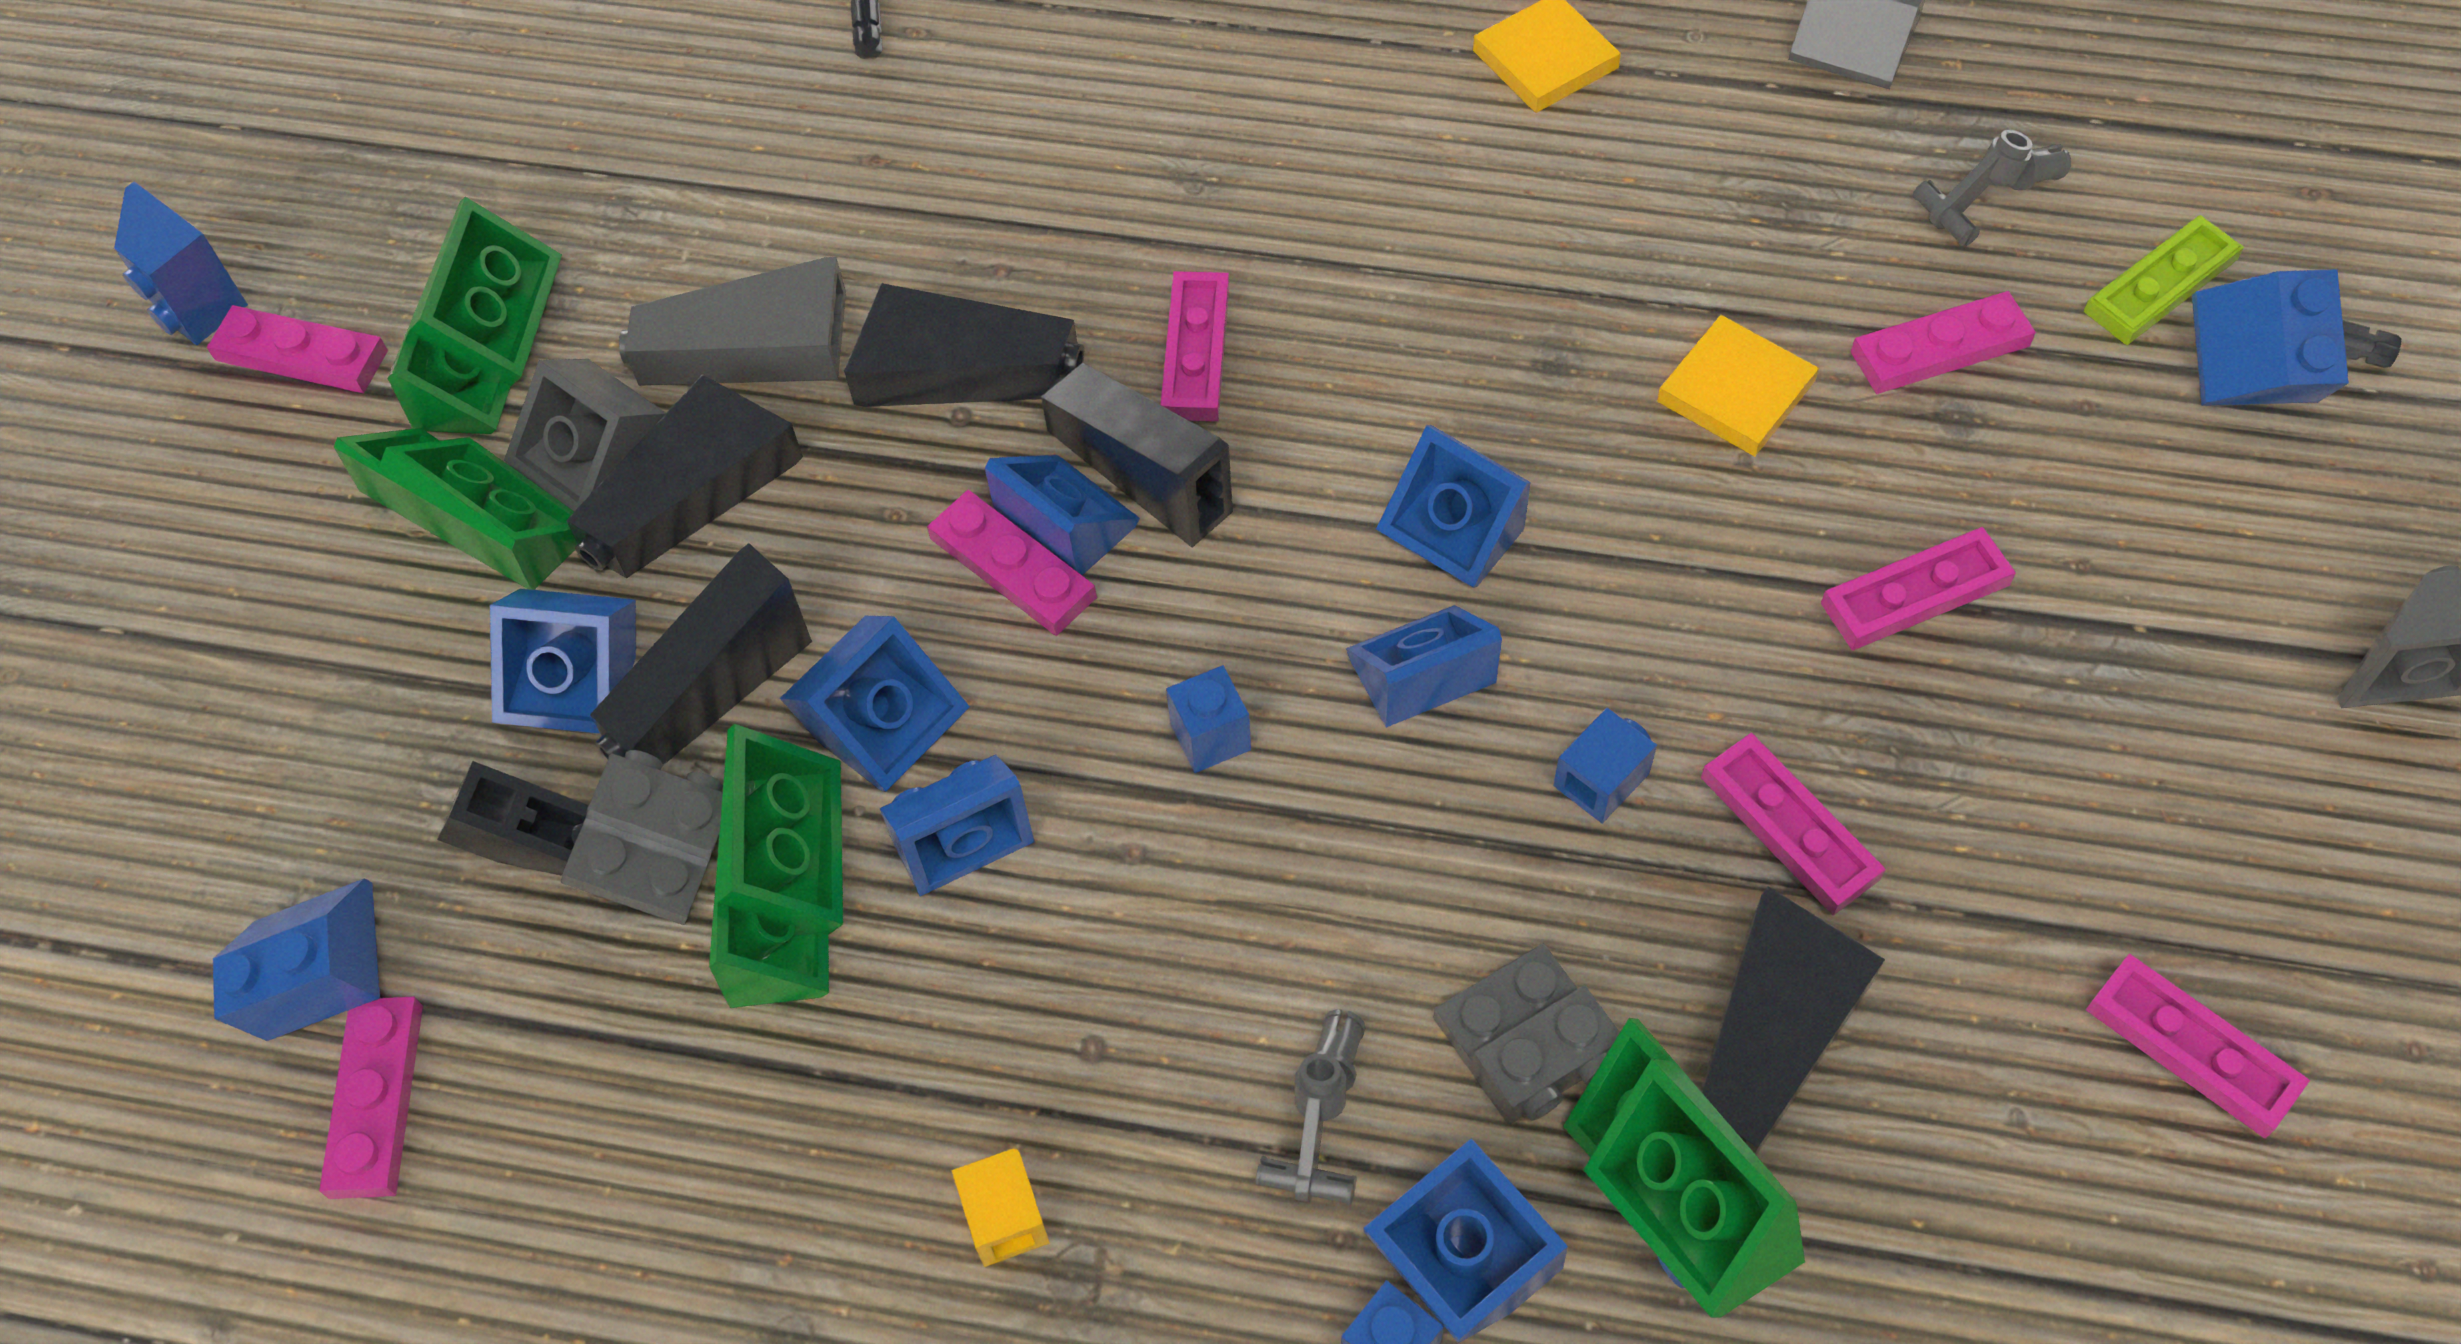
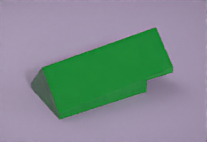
(473, 324)
(463, 499)
(776, 871)
(1684, 1176)

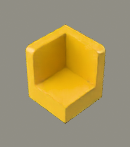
(1000, 1207)

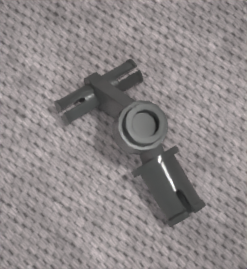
(2008, 162)
(1319, 1097)

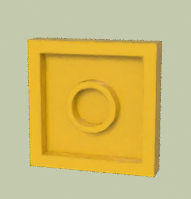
(1546, 52)
(1737, 385)

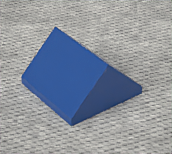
(1058, 507)
(1456, 507)
(1427, 663)

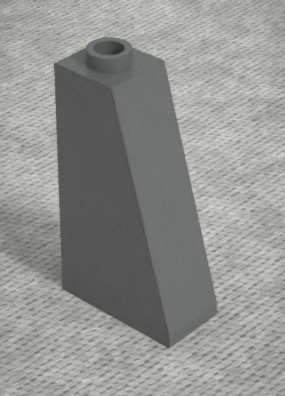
(742, 330)

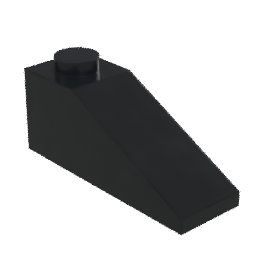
(513, 821)

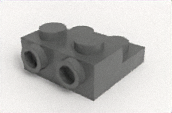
(647, 836)
(1527, 1034)

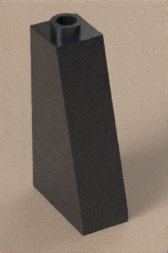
(956, 351)
(1143, 450)
(682, 476)
(705, 661)
(1782, 1013)

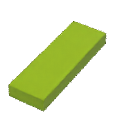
(2163, 279)

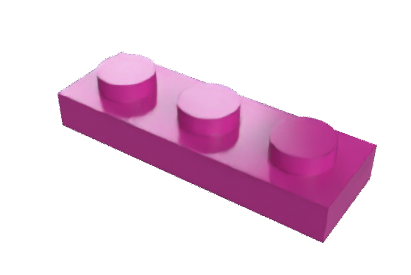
(1942, 342)
(1195, 345)
(297, 349)
(1012, 562)
(1917, 588)
(1792, 823)
(2198, 1046)
(372, 1099)

